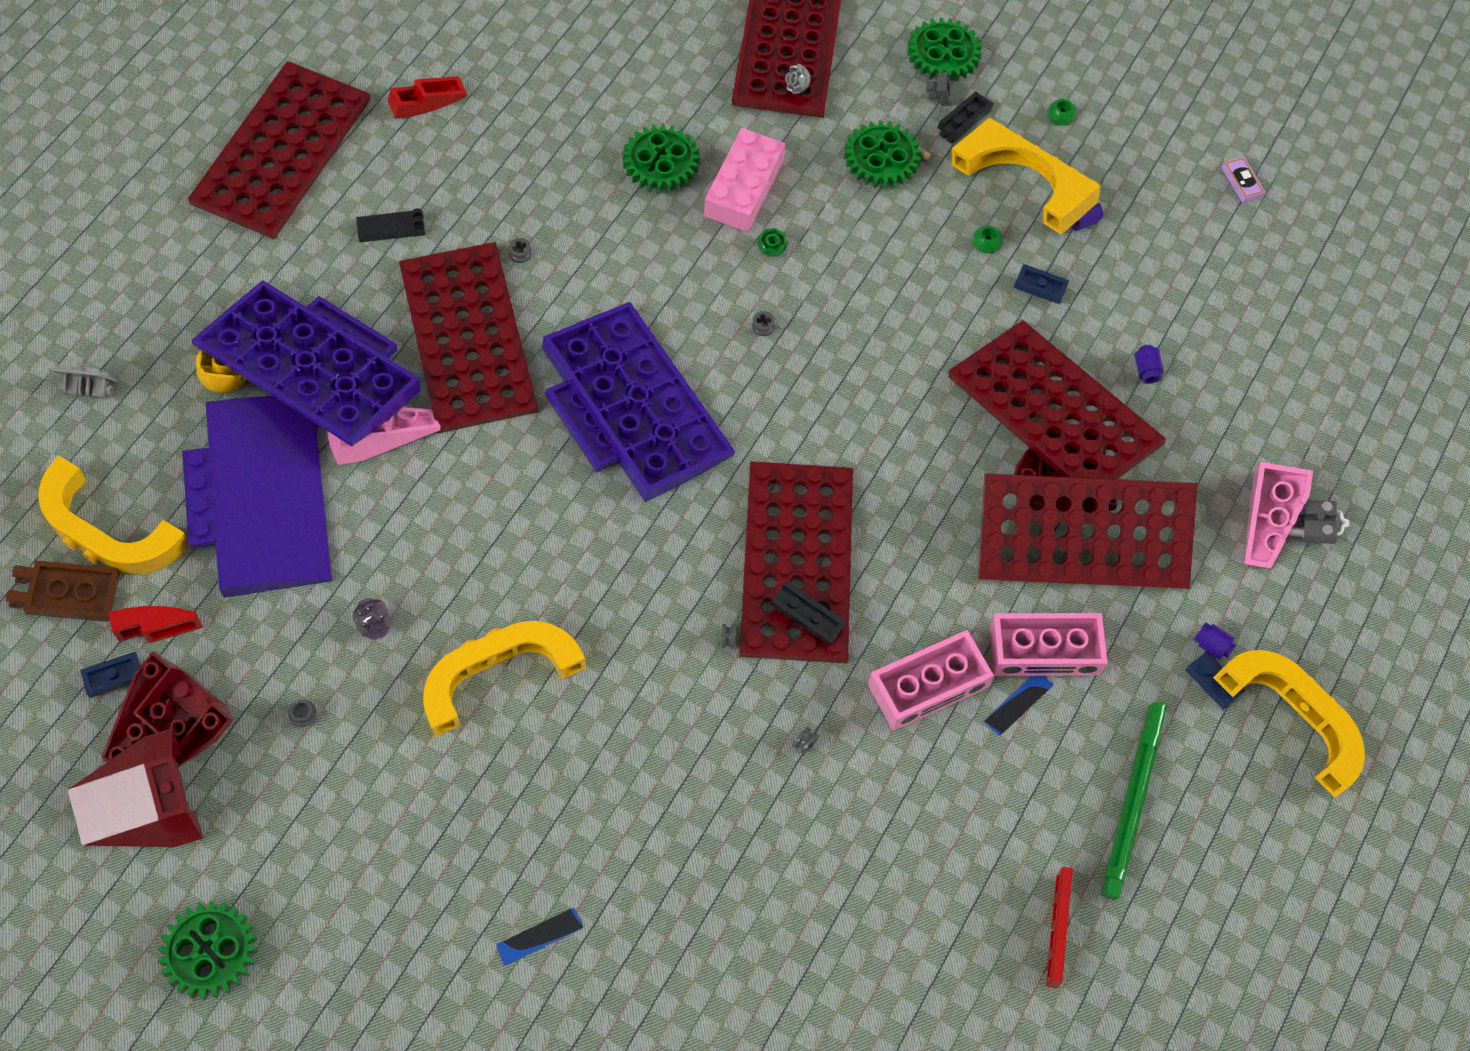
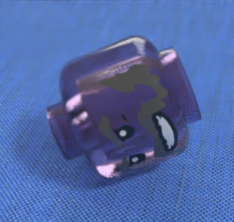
(372, 618)

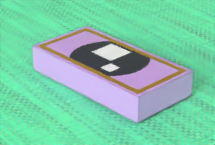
(1243, 179)

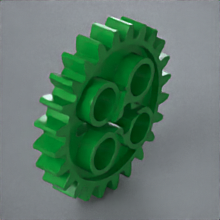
(944, 49)
(882, 154)
(661, 158)
(187, 969)

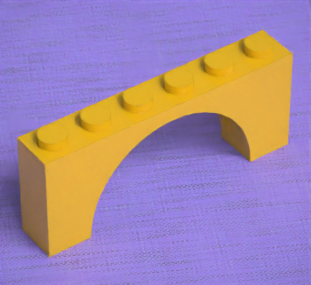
(995, 144)

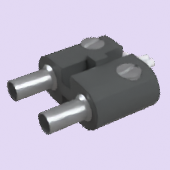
(1319, 522)

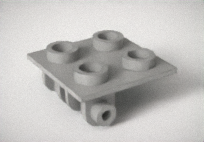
(87, 380)

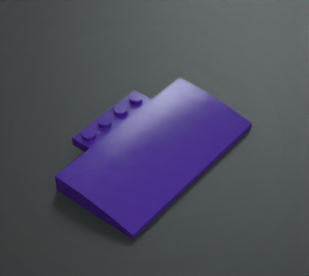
(312, 360)
(631, 403)
(258, 497)

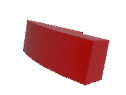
(425, 96)
(152, 622)

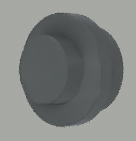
(302, 713)

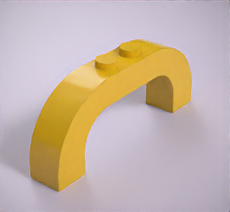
(141, 557)
(489, 651)
(1312, 703)

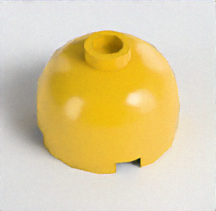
(216, 375)

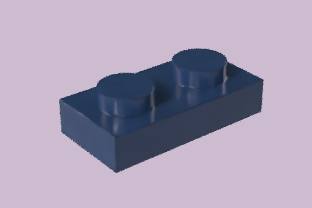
(1041, 284)
(1203, 671)
(110, 674)

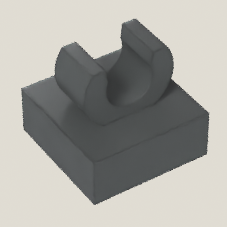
(940, 89)

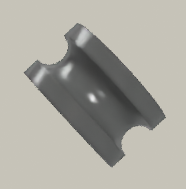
(520, 243)
(757, 326)
(728, 636)
(805, 740)

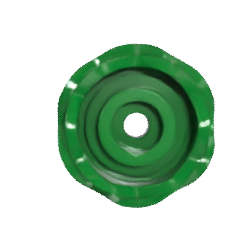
(1062, 112)
(772, 236)
(988, 245)

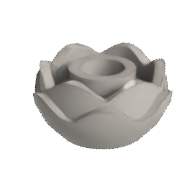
(797, 79)

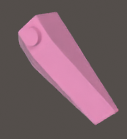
(400, 429)
(1274, 507)

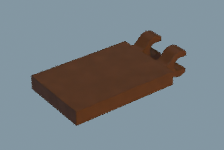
(65, 590)

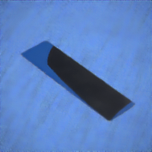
(1018, 704)
(539, 936)

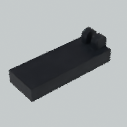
(964, 116)
(390, 225)
(808, 613)

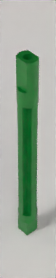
(1134, 801)

